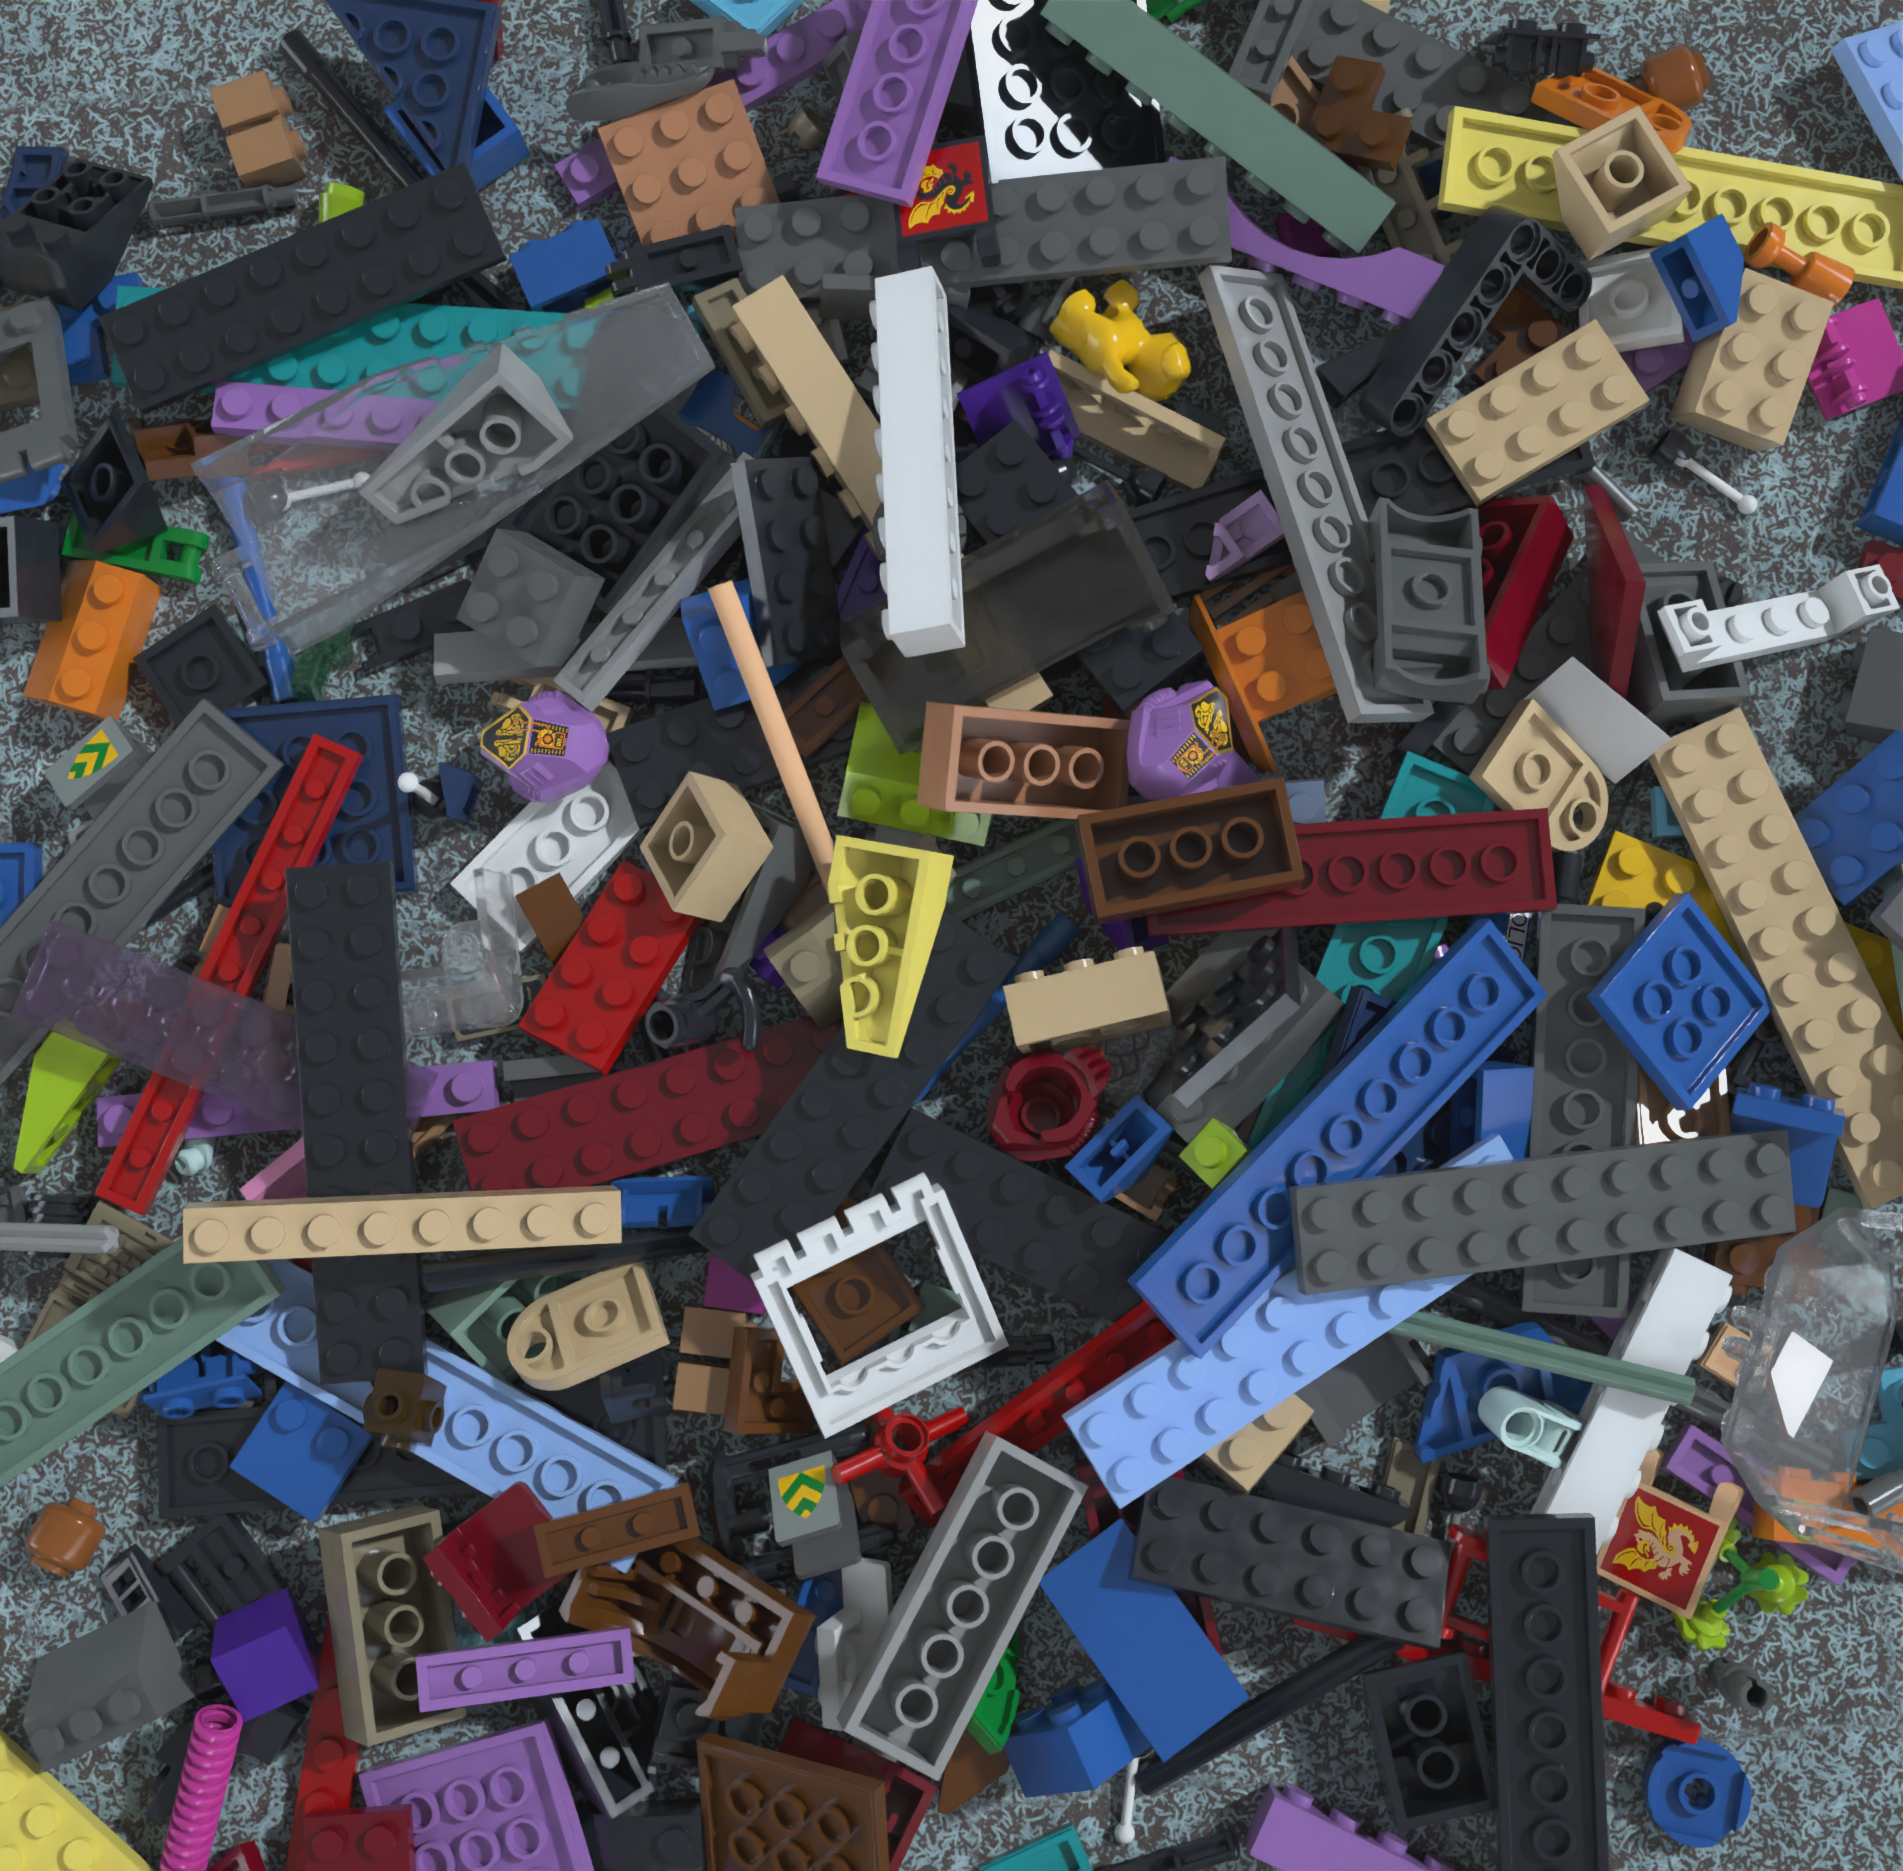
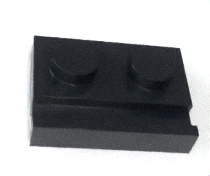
(679, 1727)

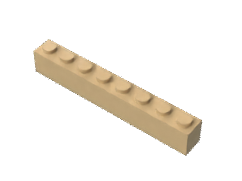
(400, 1223)

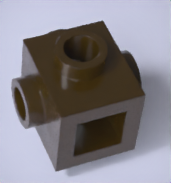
(404, 1409)

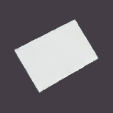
(1598, 719)

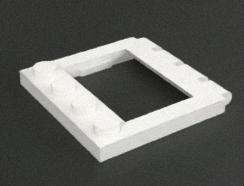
(907, 1363)

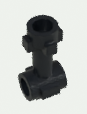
(1746, 1057)

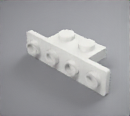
(849, 1636)

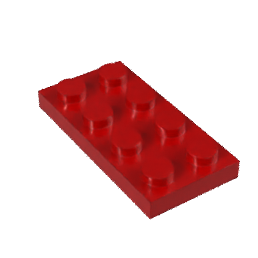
(610, 971)

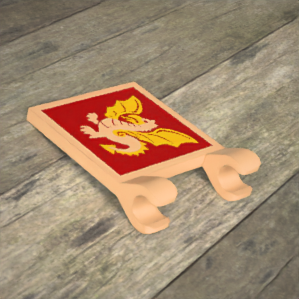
(1665, 1543)

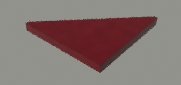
(1614, 591)

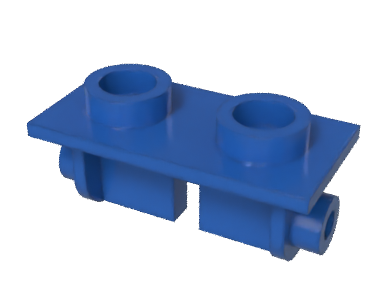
(680, 1197)
(183, 1390)

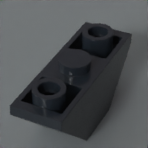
(1334, 1493)

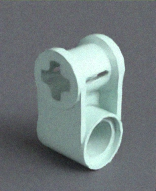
(1535, 1427)

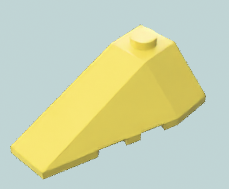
(886, 924)

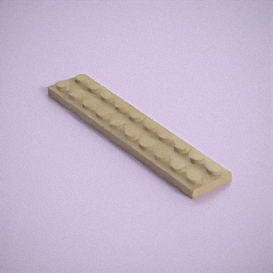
(1792, 941)

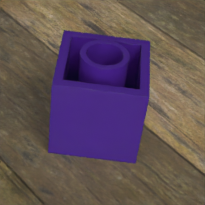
(266, 1654)

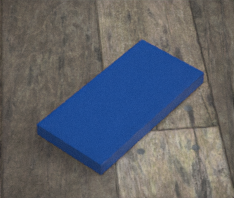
(1143, 1643)

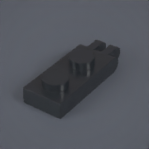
(682, 261)

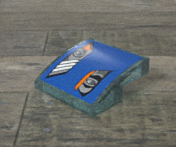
(725, 417)

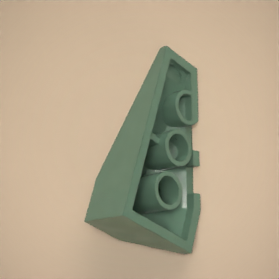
(484, 1314)

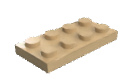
(1536, 412)

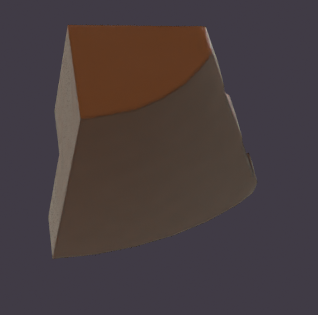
(172, 447)

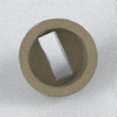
(809, 127)

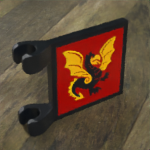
(950, 203)

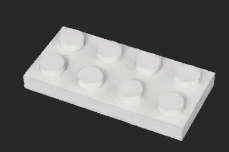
(569, 836)

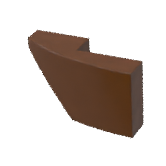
(551, 914)

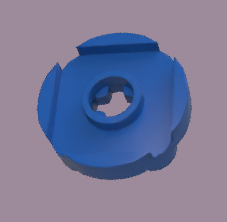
(1712, 1816)

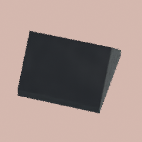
(112, 491)

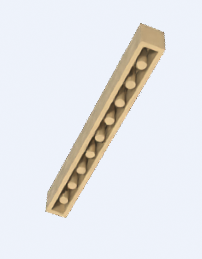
(835, 419)

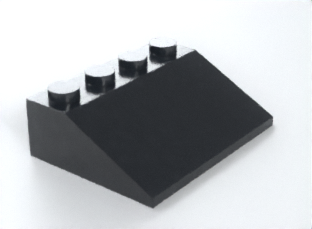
(626, 500)

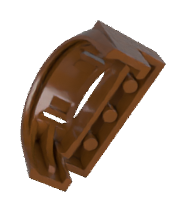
(723, 1634)

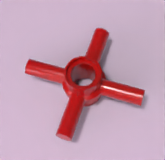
(898, 1463)

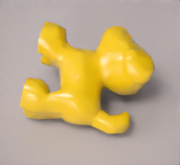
(1118, 339)

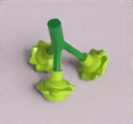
(1772, 1582)

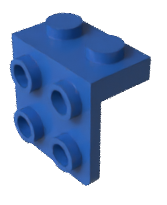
(1812, 1133)

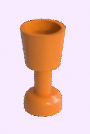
(1810, 273)

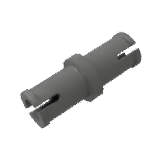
(1740, 1685)

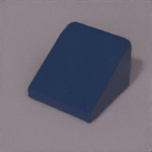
(460, 792)

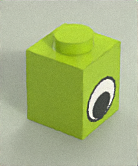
(1216, 1152)

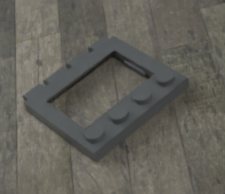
(48, 439)

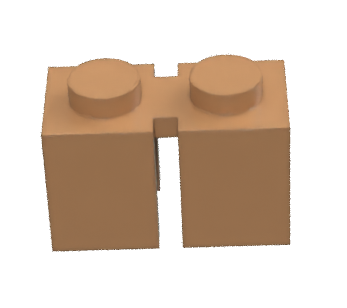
(260, 131)
(707, 1332)

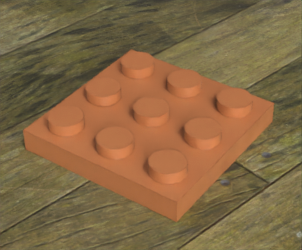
(688, 164)

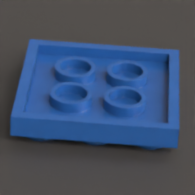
(1681, 1001)

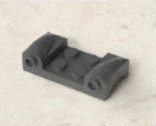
(1428, 604)

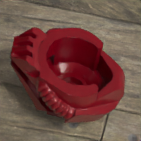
(1047, 1103)

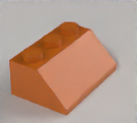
(89, 655)

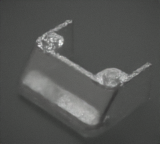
(479, 971)

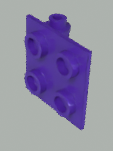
(1026, 394)

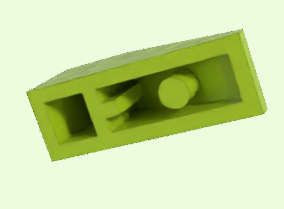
(60, 1090)

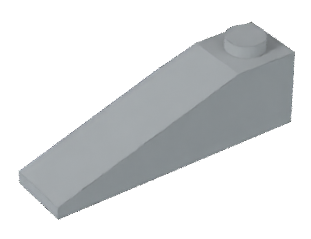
(479, 433)

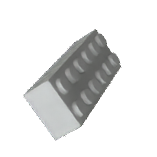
(961, 1606)

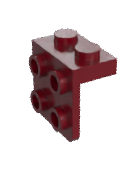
(494, 1560)

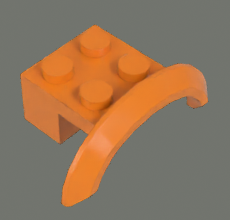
(1264, 666)

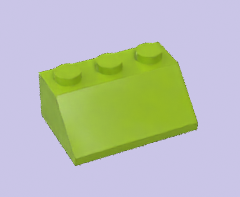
(884, 788)

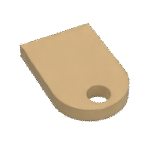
(1542, 767)
(587, 1328)

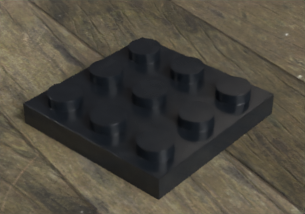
(1235, 1015)

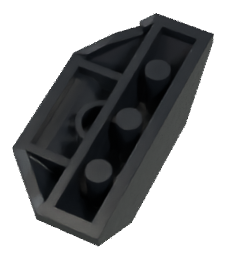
(600, 1730)

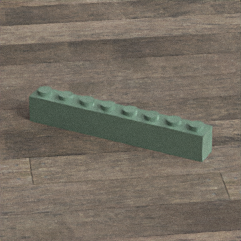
(1226, 114)

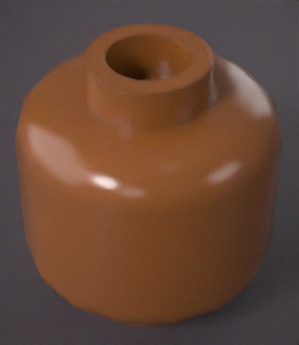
(1675, 77)
(65, 1536)

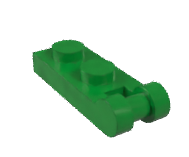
(145, 555)

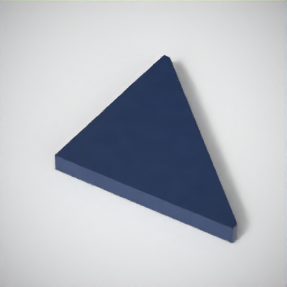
(431, 61)

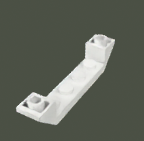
(1776, 624)

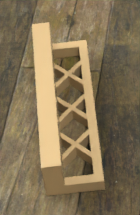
(1119, 426)

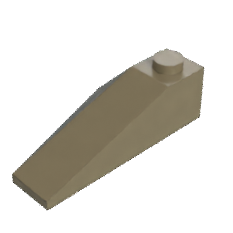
(809, 959)

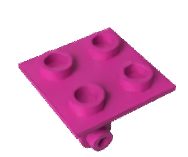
(1856, 361)

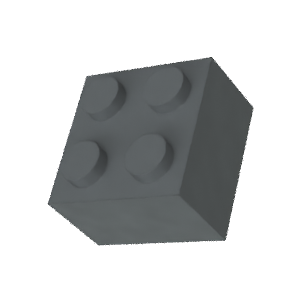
(530, 598)

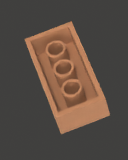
(1022, 762)

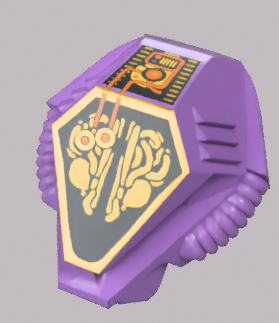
(1179, 741)
(547, 746)

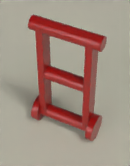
(1471, 1545)

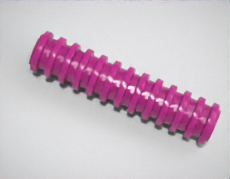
(202, 1789)

